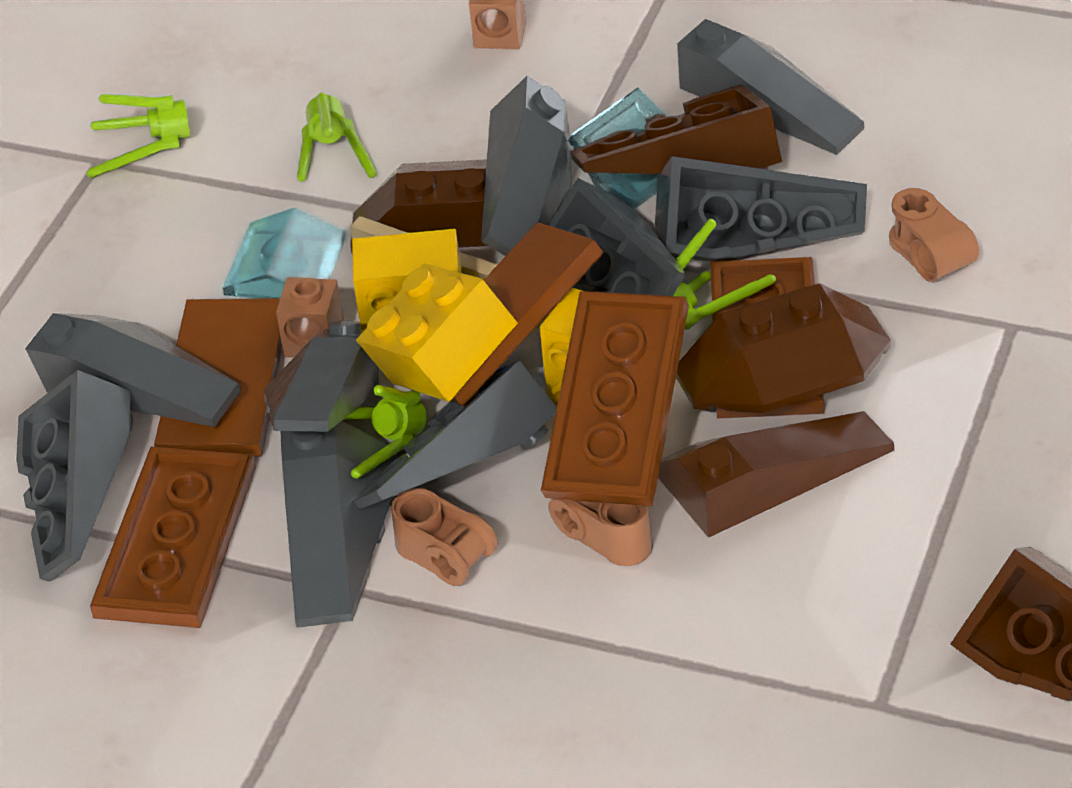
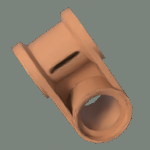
(930, 235)
(610, 529)
(438, 535)

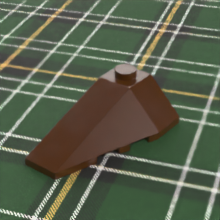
(716, 127)
(754, 471)
(1024, 625)

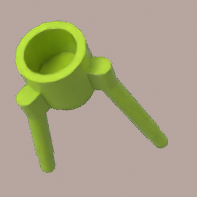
(165, 120)
(327, 124)
(688, 290)
(395, 418)

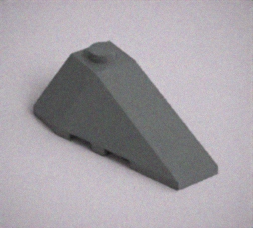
(322, 381)

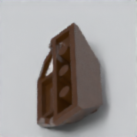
(431, 199)
(782, 351)

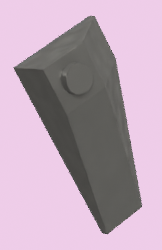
(722, 58)
(525, 163)
(752, 208)
(632, 253)
(125, 353)
(498, 417)
(70, 454)
(326, 530)

